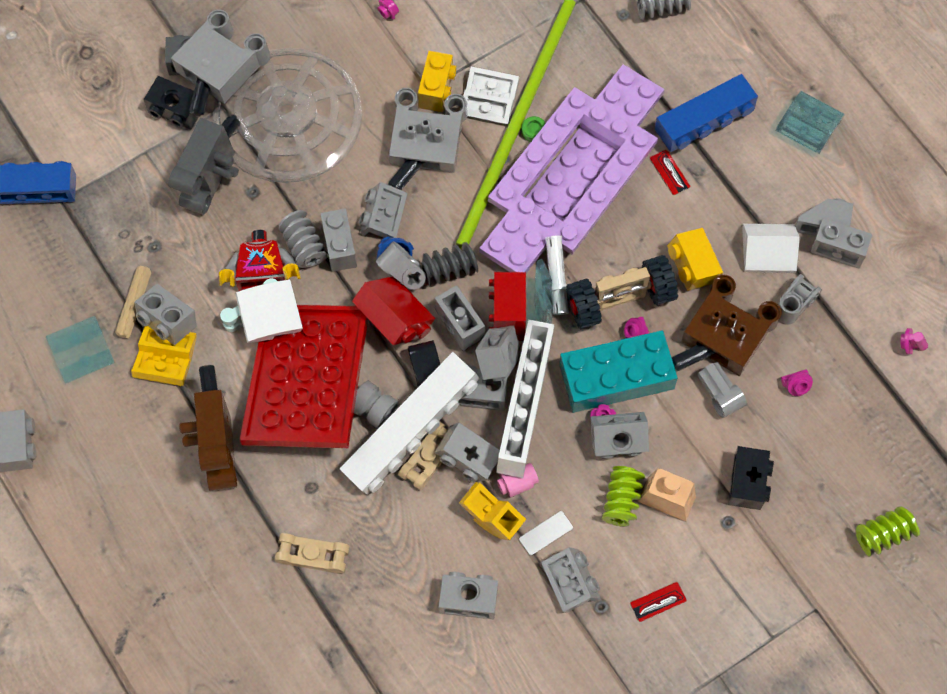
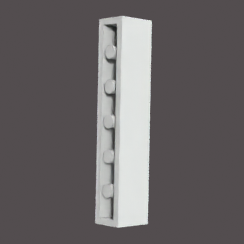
(525, 399)
(410, 423)

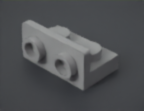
(382, 211)
(841, 243)
(571, 579)

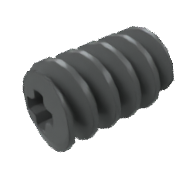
(449, 262)

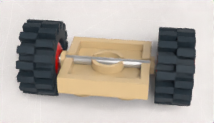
(611, 291)

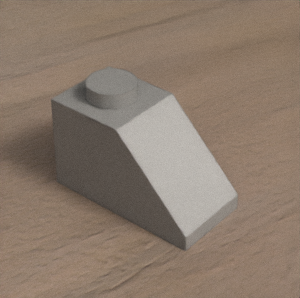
(831, 209)

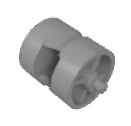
(373, 404)

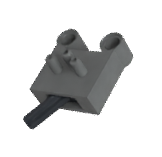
(204, 164)

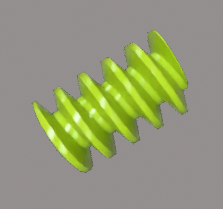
(621, 496)
(886, 529)

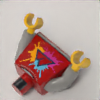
(258, 262)

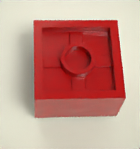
(509, 301)

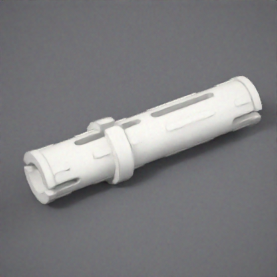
(557, 274)

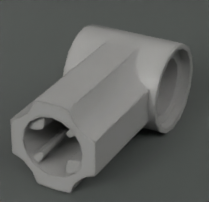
(725, 396)

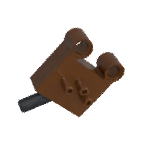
(725, 330)
(213, 433)

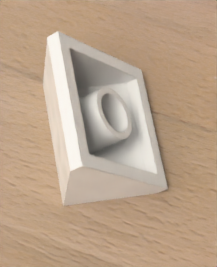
(770, 248)

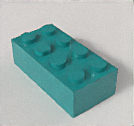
(618, 371)

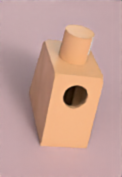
(669, 494)

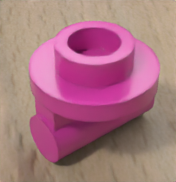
(635, 327)
(909, 341)
(798, 382)

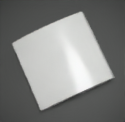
(490, 95)
(268, 311)

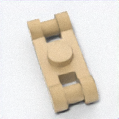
(424, 458)
(312, 553)

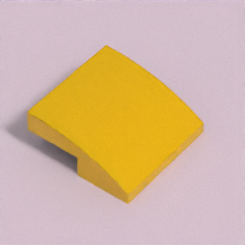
(161, 360)

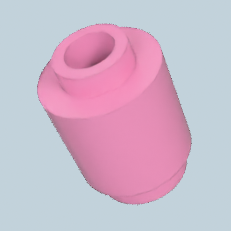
(515, 485)

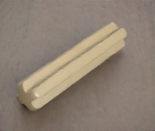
(128, 313)

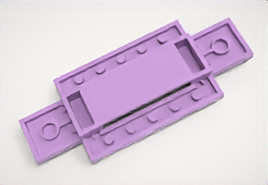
(580, 179)

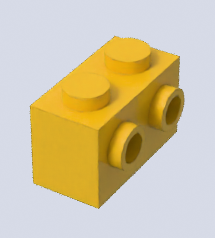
(436, 80)
(694, 259)

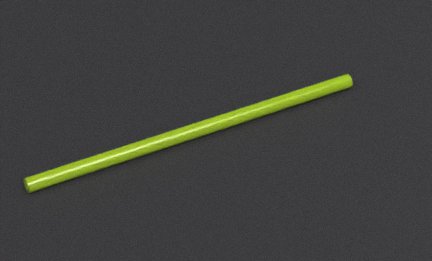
(515, 123)

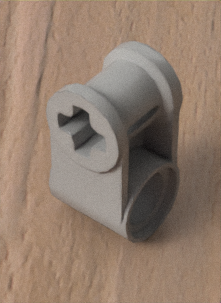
(399, 264)
(798, 297)

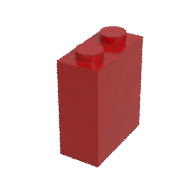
(393, 310)

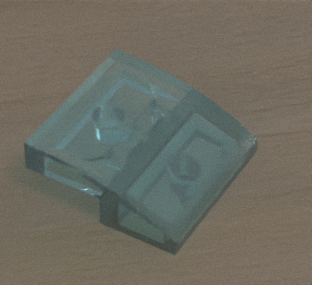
(809, 122)
(542, 293)
(80, 349)

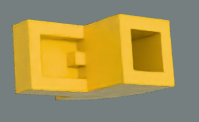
(492, 514)

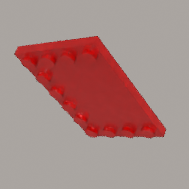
(307, 381)

